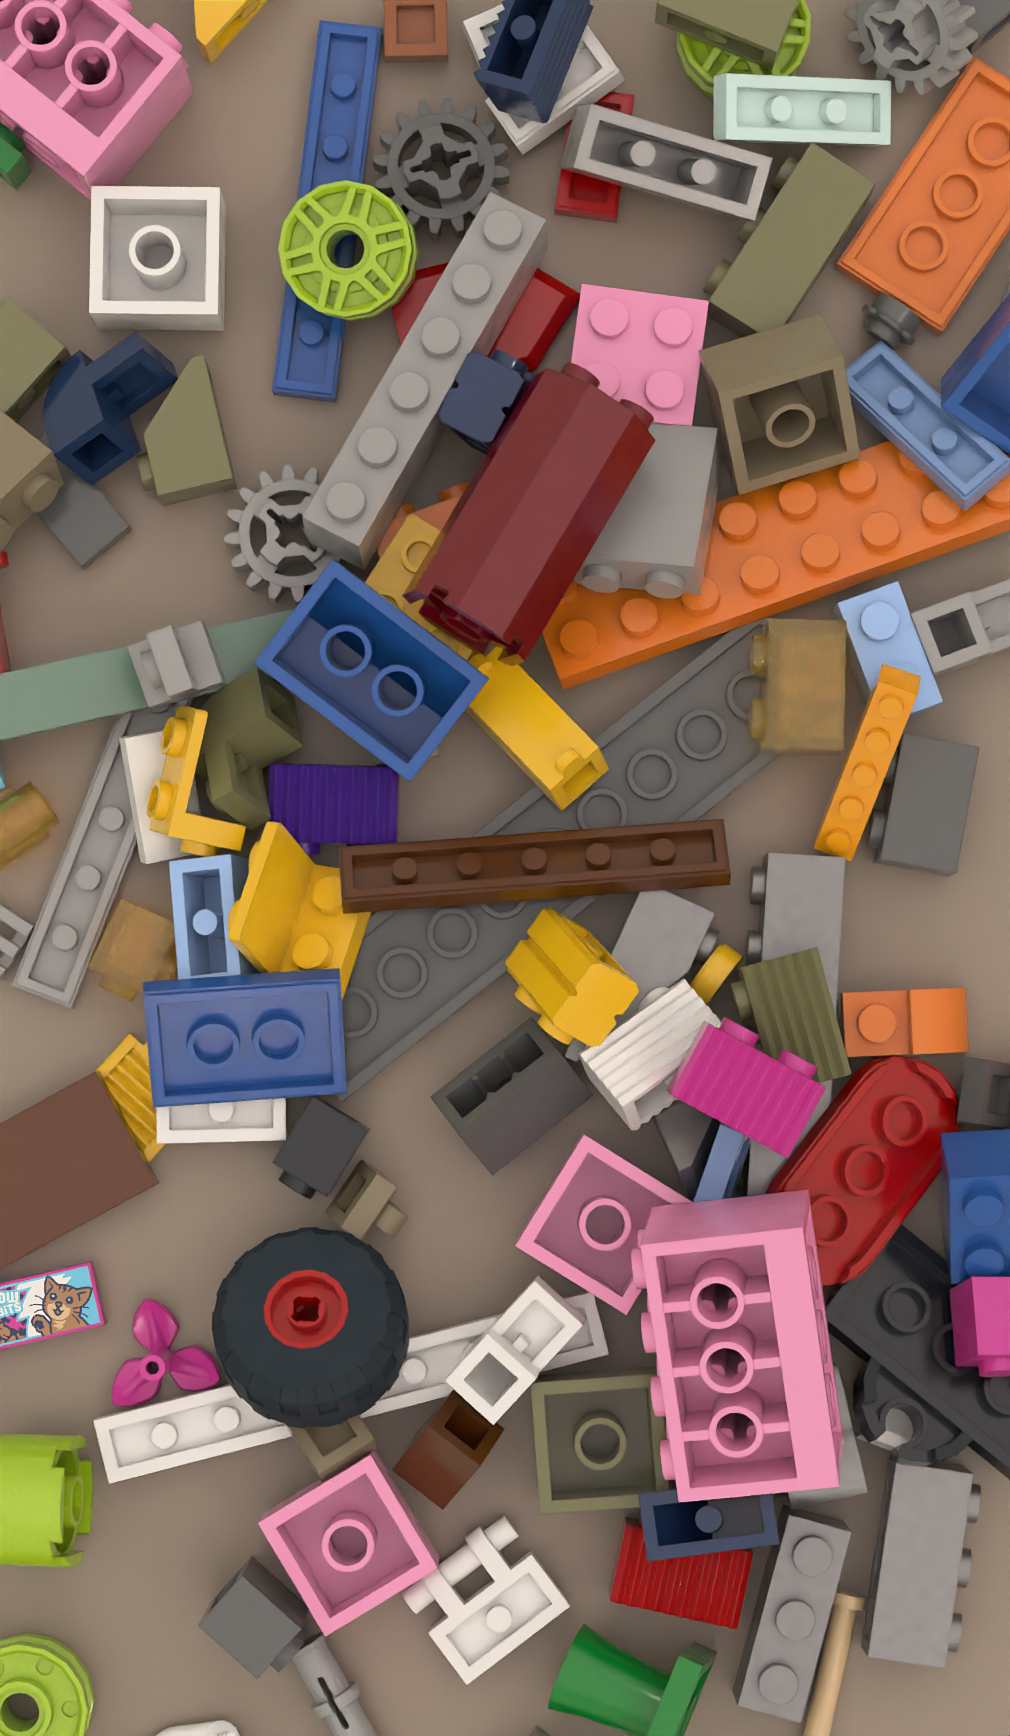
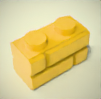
(570, 980)

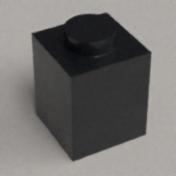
(319, 1148)

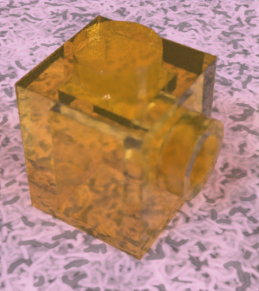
(135, 950)

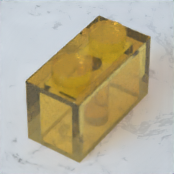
(800, 687)

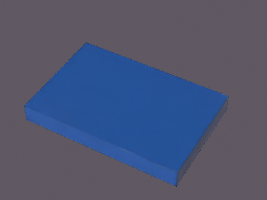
(245, 1037)

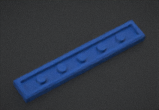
(332, 152)

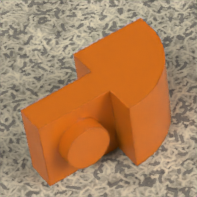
(905, 1022)

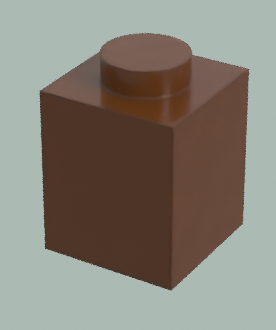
(447, 1450)

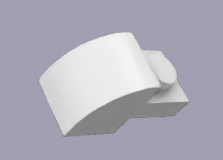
(515, 1350)

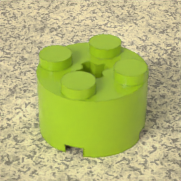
(43, 1499)

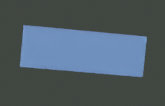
(912, 419)

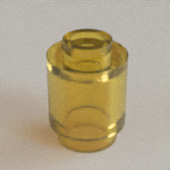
(23, 822)

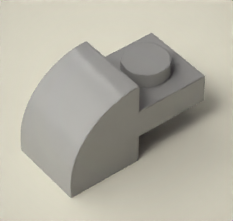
(965, 628)
(176, 663)

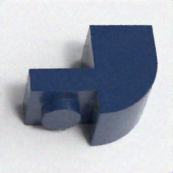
(93, 401)

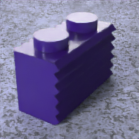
(335, 803)

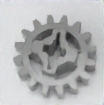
(913, 40)
(273, 556)

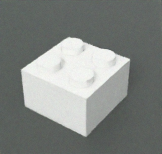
(157, 258)

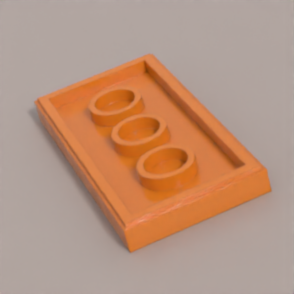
(943, 205)

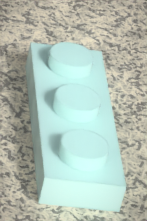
(801, 110)

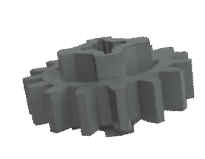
(417, 174)

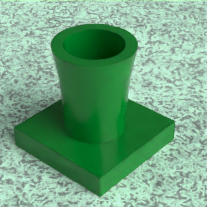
(627, 1692)

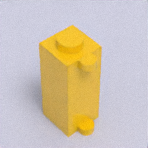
(535, 731)

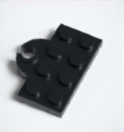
(903, 1332)

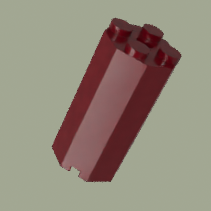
(531, 513)

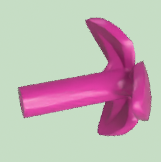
(141, 1378)

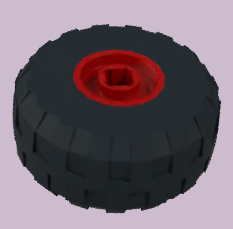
(311, 1327)

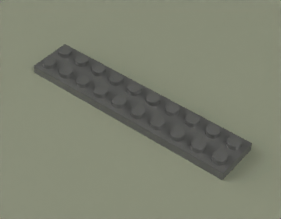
(665, 764)

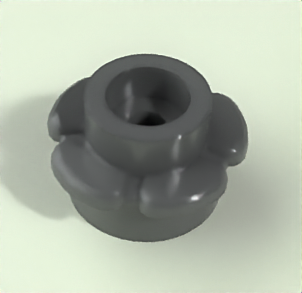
(890, 321)

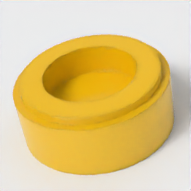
(715, 972)

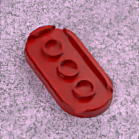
(870, 1160)

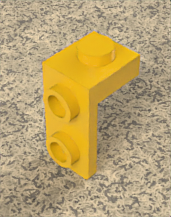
(170, 795)

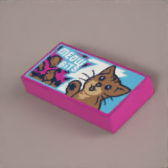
(50, 1305)

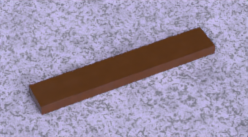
(534, 866)

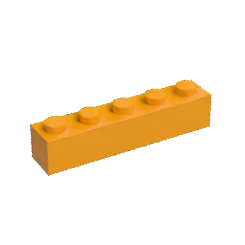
(867, 762)

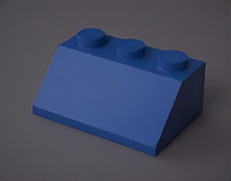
(371, 670)

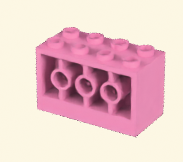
(87, 85)
(739, 1346)

